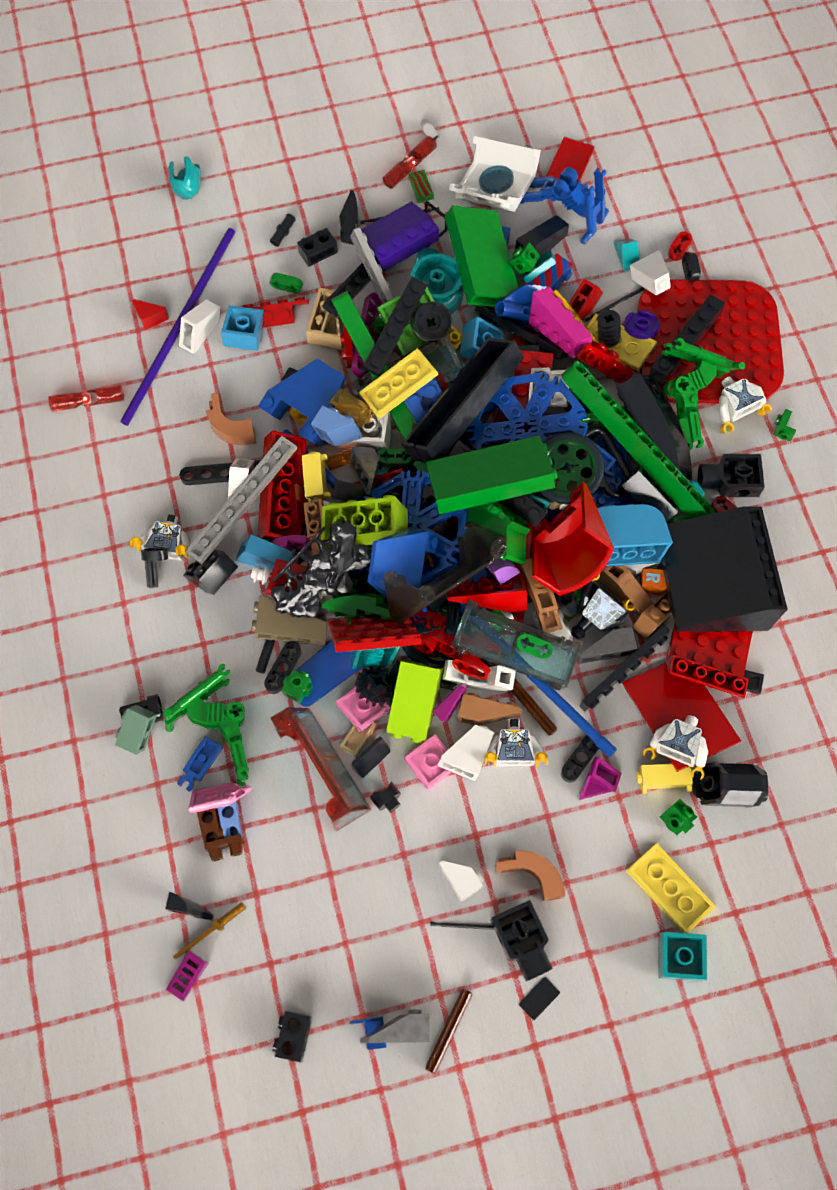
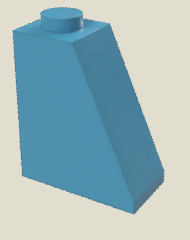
(261, 552)

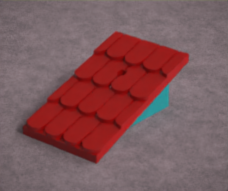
(371, 639)

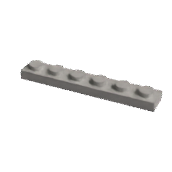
(373, 269)

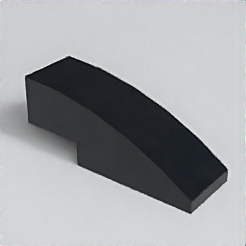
(349, 218)

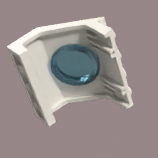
(498, 174)

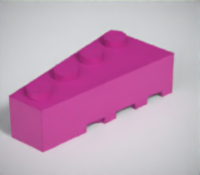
(557, 323)

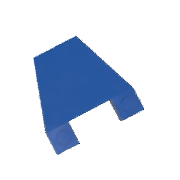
(306, 393)
(402, 554)

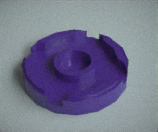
(641, 325)

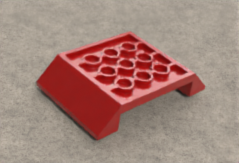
(711, 659)

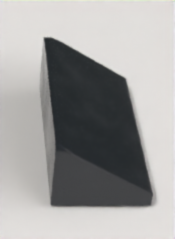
(370, 757)

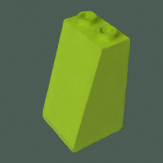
(414, 701)

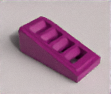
(449, 704)
(180, 972)

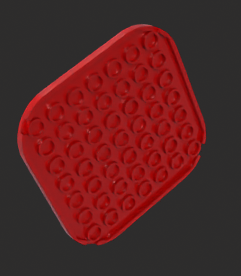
(743, 333)

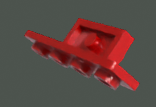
(278, 313)
(605, 361)

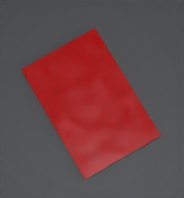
(667, 697)

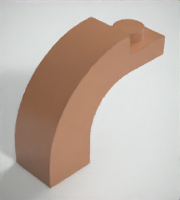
(228, 430)
(538, 866)

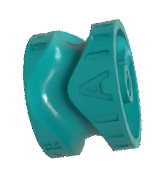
(442, 277)

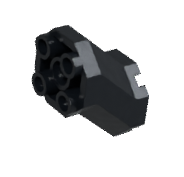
(731, 785)

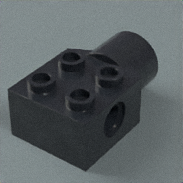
(733, 476)
(523, 939)

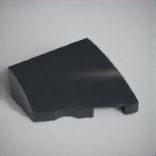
(184, 906)

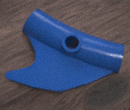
(517, 303)

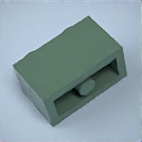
(135, 729)

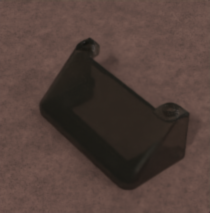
(477, 551)

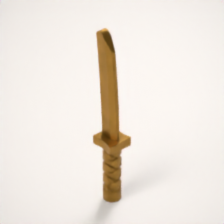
(218, 924)

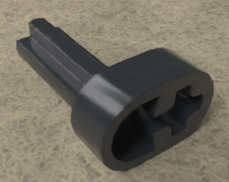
(150, 556)
(152, 704)

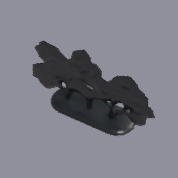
(325, 571)

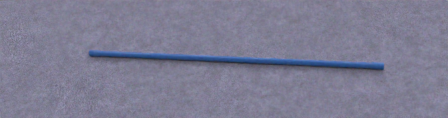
(599, 740)

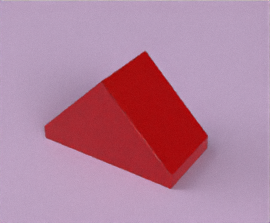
(149, 313)

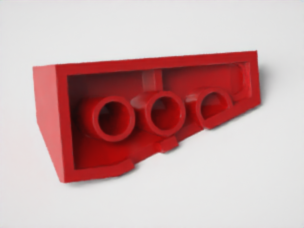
(490, 594)

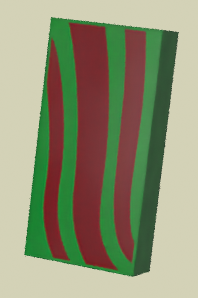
(421, 186)

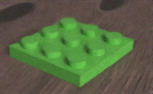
(408, 341)

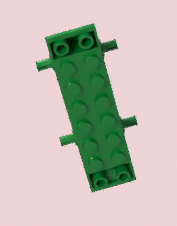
(501, 520)

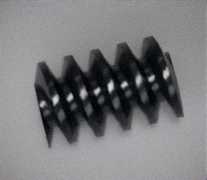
(609, 327)

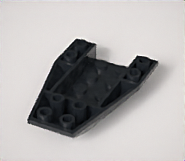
(656, 417)

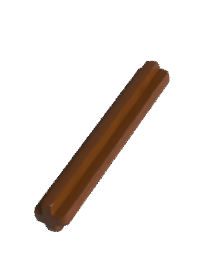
(533, 708)
(448, 1031)

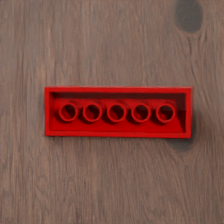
(274, 504)

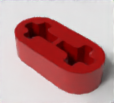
(683, 247)

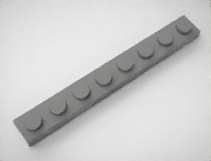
(241, 500)

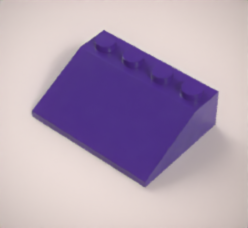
(400, 235)

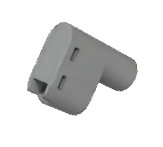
(429, 129)

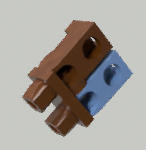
(221, 836)

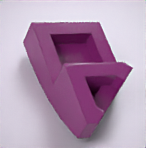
(292, 541)

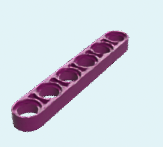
(367, 319)

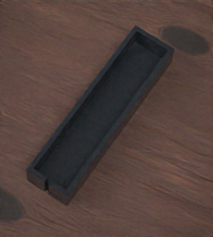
(463, 400)

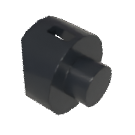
(387, 798)

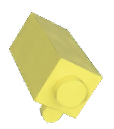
(315, 476)
(663, 777)

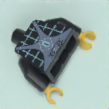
(601, 607)

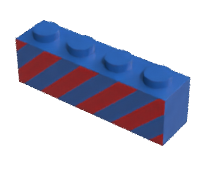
(555, 275)

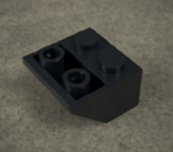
(212, 572)

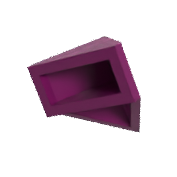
(600, 779)

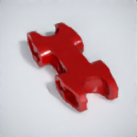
(442, 643)

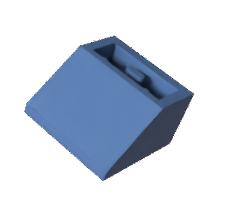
(335, 427)

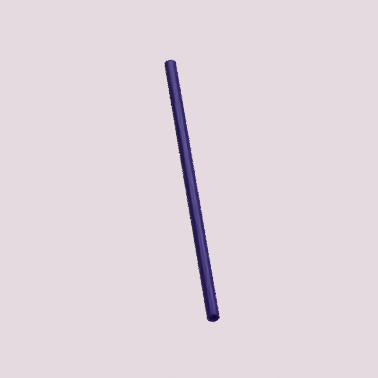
(171, 338)

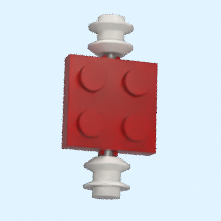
(263, 575)

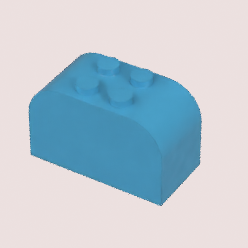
(636, 533)

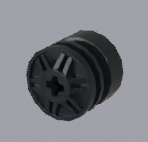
(440, 318)

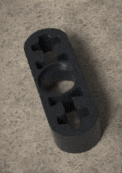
(294, 657)
(568, 765)

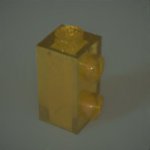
(352, 406)

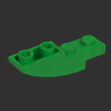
(359, 604)

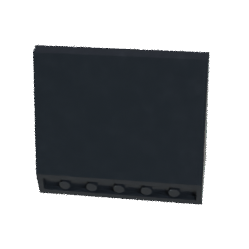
(723, 573)

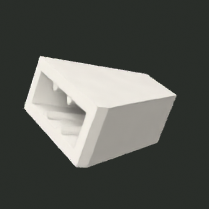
(651, 273)
(197, 325)
(238, 473)
(468, 753)

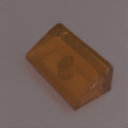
(339, 459)

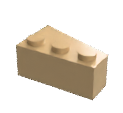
(323, 327)

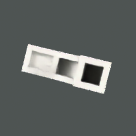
(499, 678)

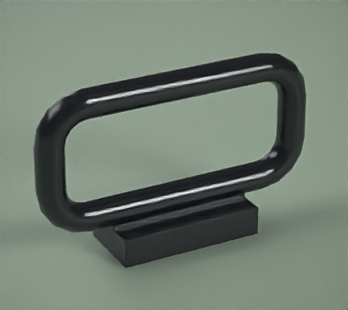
(586, 472)

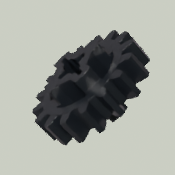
(375, 686)

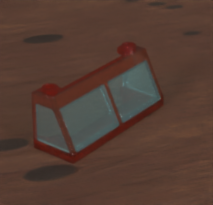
(347, 799)

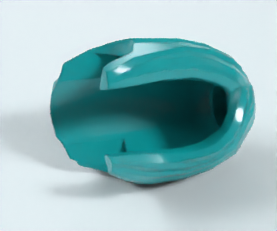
(187, 181)

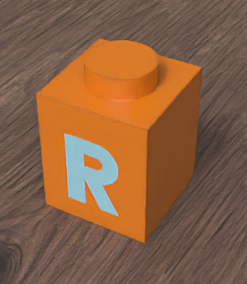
(653, 581)

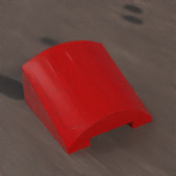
(571, 546)

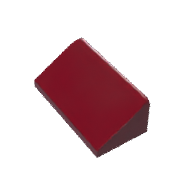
(297, 498)

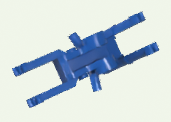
(573, 196)

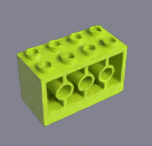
(370, 517)

